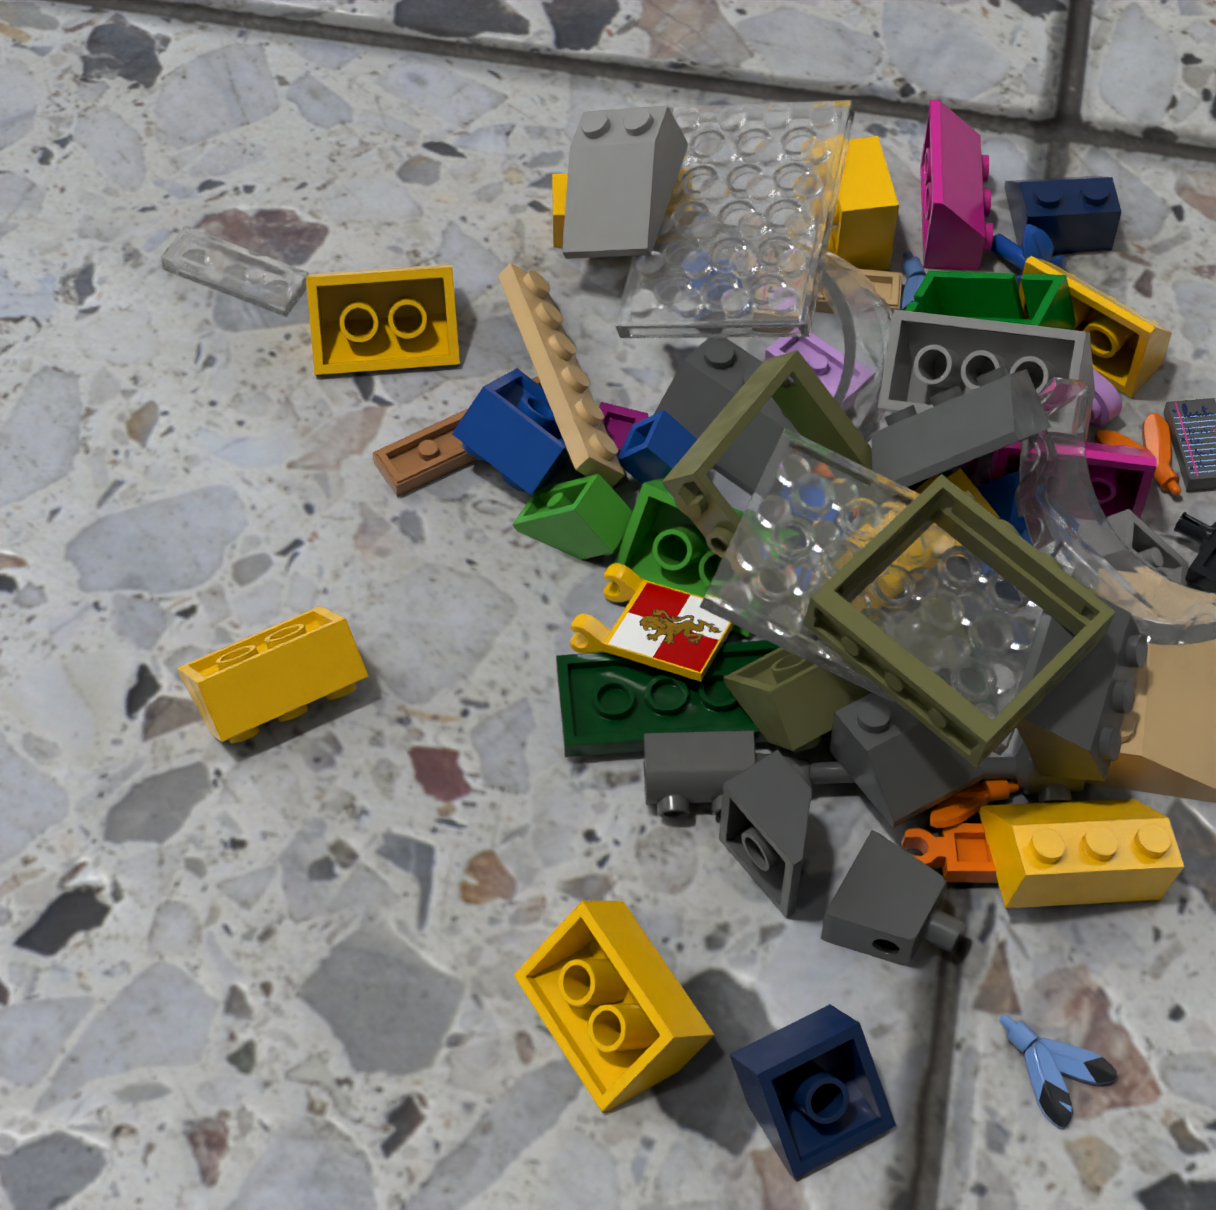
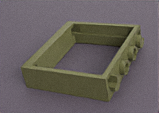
(806, 406)
(906, 677)

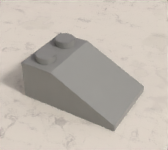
(620, 181)

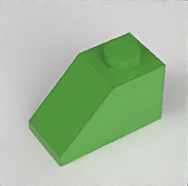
(576, 517)

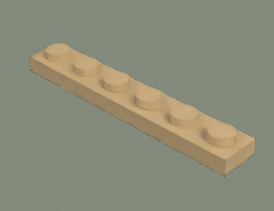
(560, 374)

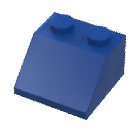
(514, 432)

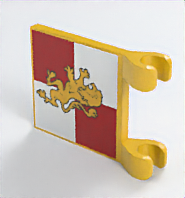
(656, 627)

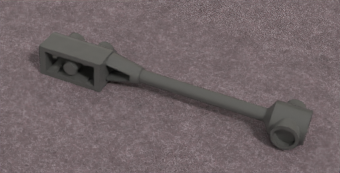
(695, 765)

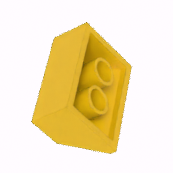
(383, 319)
(1123, 342)
(274, 674)
(1080, 852)
(612, 1003)

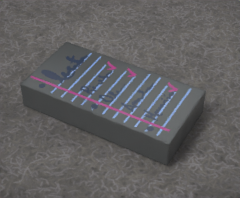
(1194, 440)

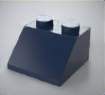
(1072, 211)
(814, 1089)

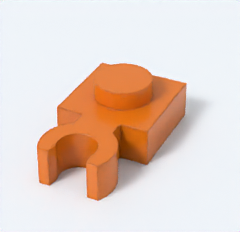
(958, 851)

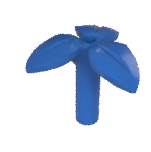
(1034, 243)

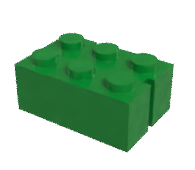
(996, 297)

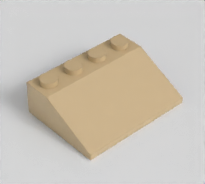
(1172, 725)

